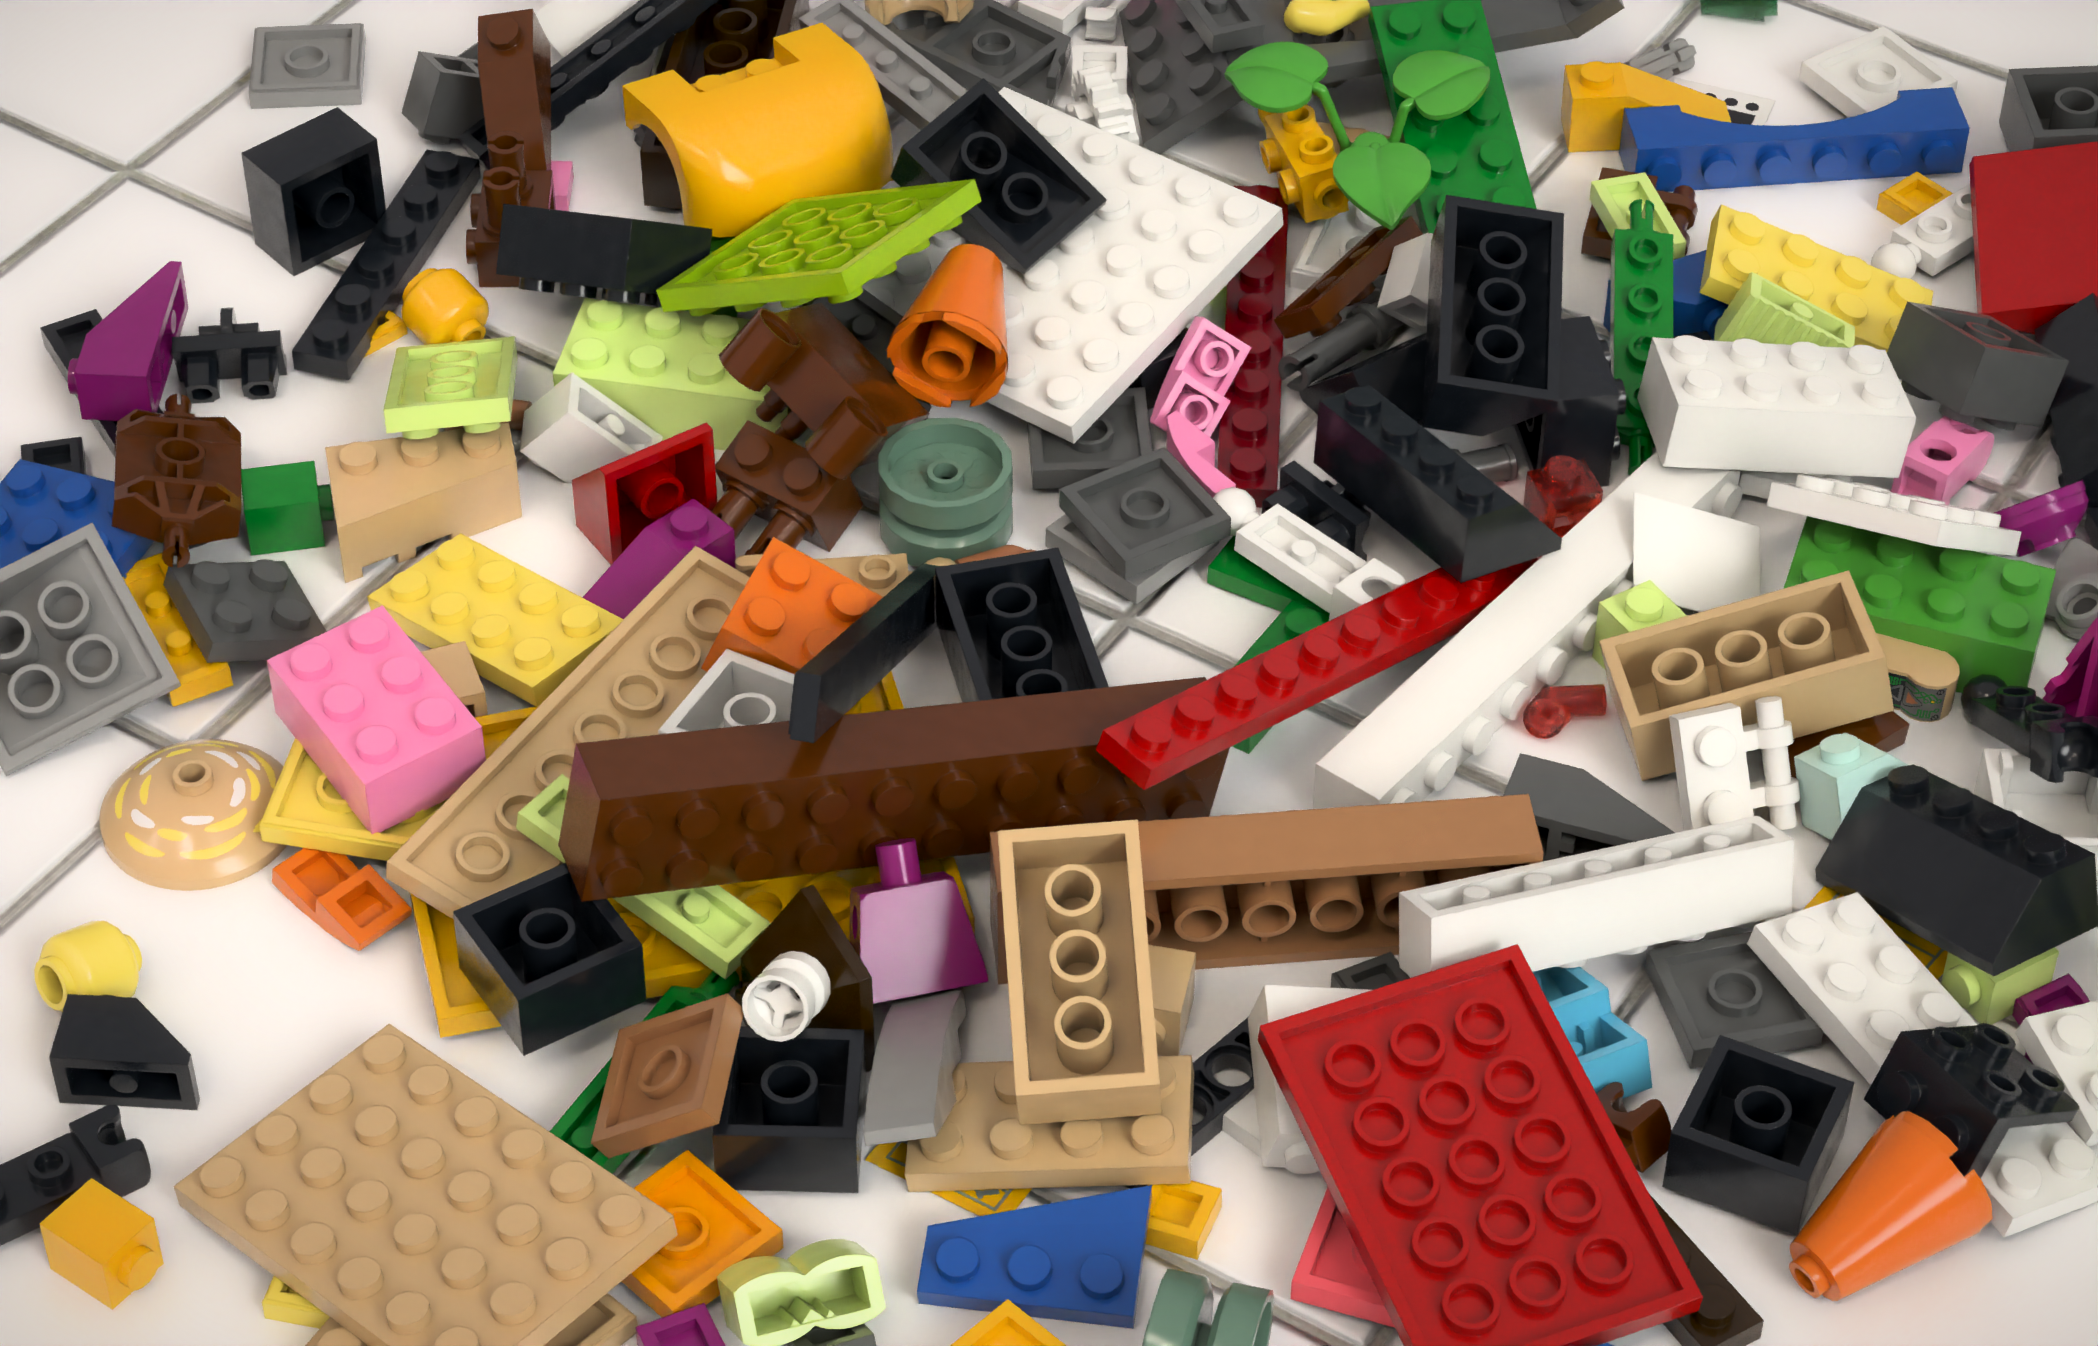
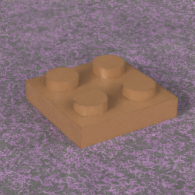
(668, 1076)

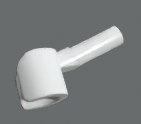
(1103, 21)

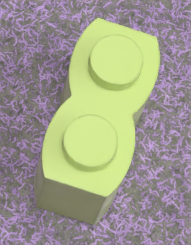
(818, 1285)

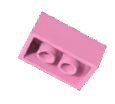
(376, 719)

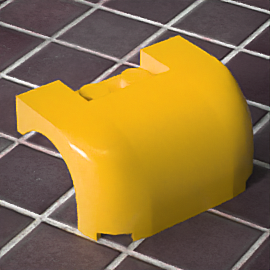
(769, 130)

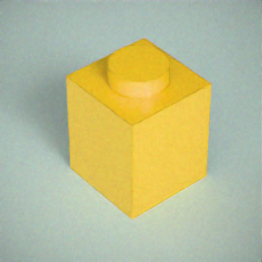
(102, 1243)

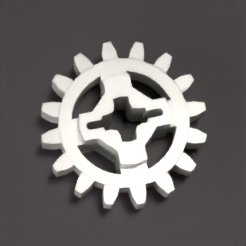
(1101, 104)

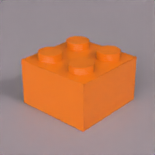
(790, 610)

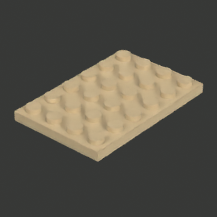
(424, 1206)

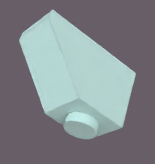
(1834, 775)

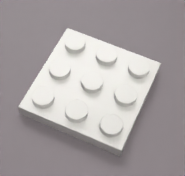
(1895, 514)

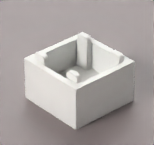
(2061, 807)

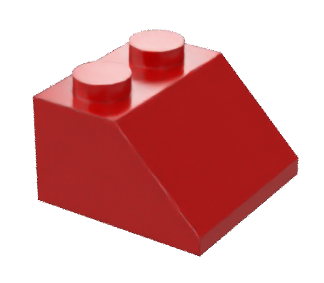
(642, 487)

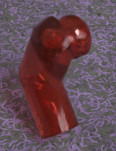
(1559, 704)

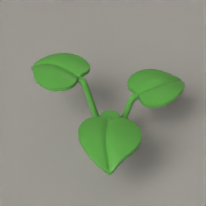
(1373, 171)

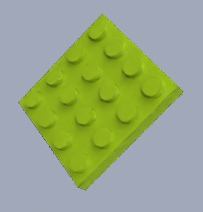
(820, 248)

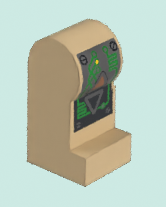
(1920, 679)

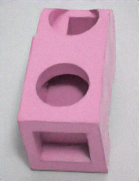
(1943, 460)

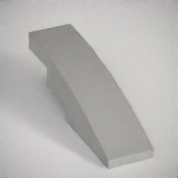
(913, 1068)

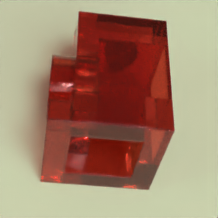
(1562, 490)

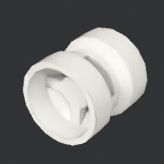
(772, 1004)

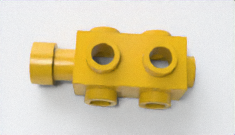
(1303, 163)

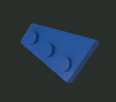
(1049, 1259)

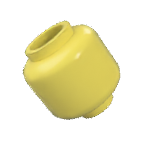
(88, 962)

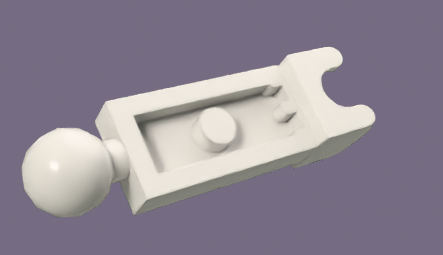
(1930, 239)
(1304, 556)

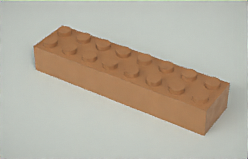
(1306, 878)

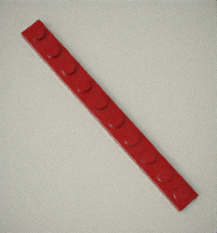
(1297, 674)

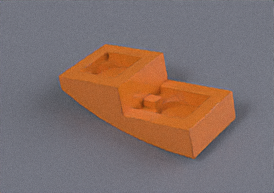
(339, 897)

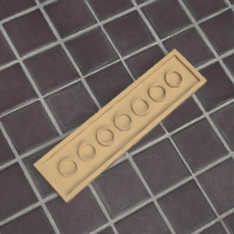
(615, 693)

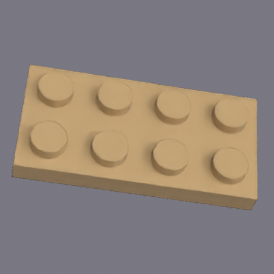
(990, 1150)

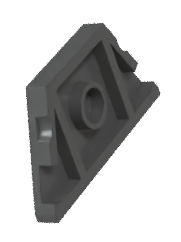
(994, 46)

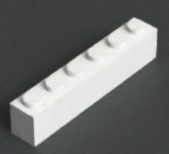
(1604, 899)

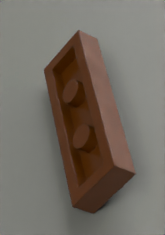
(1345, 282)

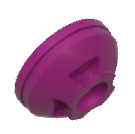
(2047, 517)

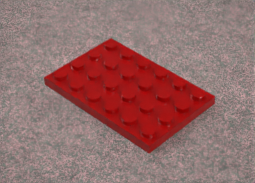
(1477, 1162)

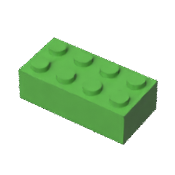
(1944, 598)

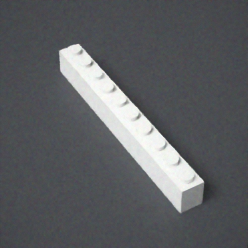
(1506, 651)

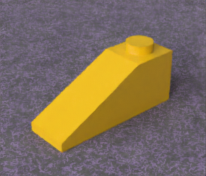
(1600, 91)

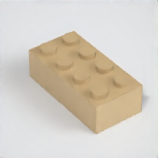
(1792, 643)
(1078, 972)

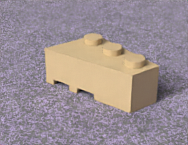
(419, 490)

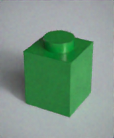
(285, 507)

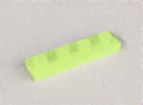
(699, 920)

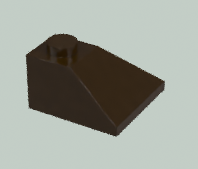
(811, 928)

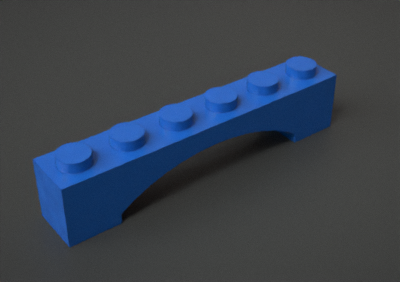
(1912, 134)

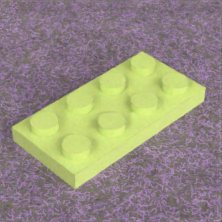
(451, 387)

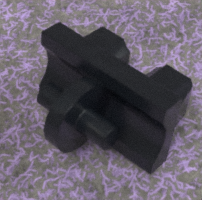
(230, 353)
(1323, 506)

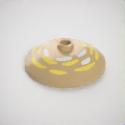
(191, 815)

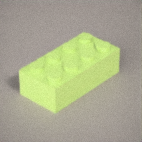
(662, 368)

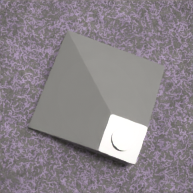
(71, 649)

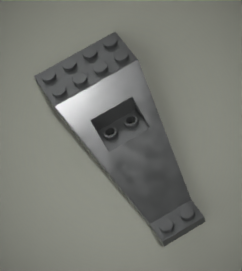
(1185, 87)

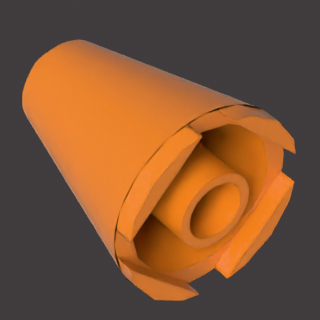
(954, 332)
(1889, 1211)

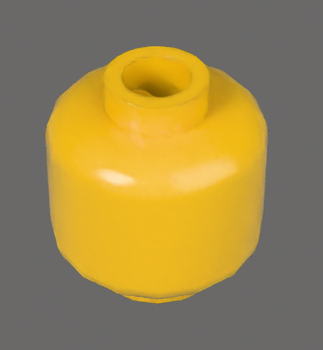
(444, 307)

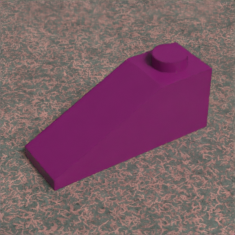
(131, 350)
(657, 553)

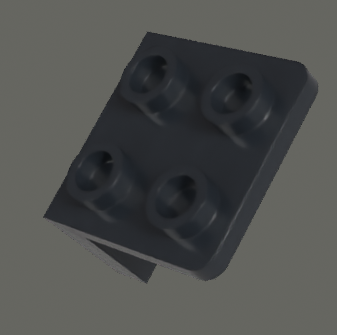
(1969, 1088)

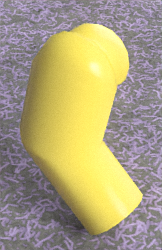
(1323, 16)

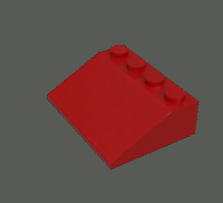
(2035, 232)

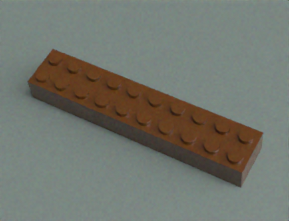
(773, 807)

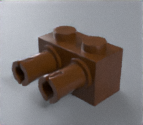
(503, 184)
(786, 488)

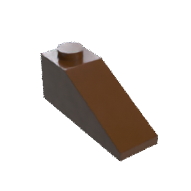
(517, 81)

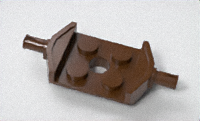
(177, 478)

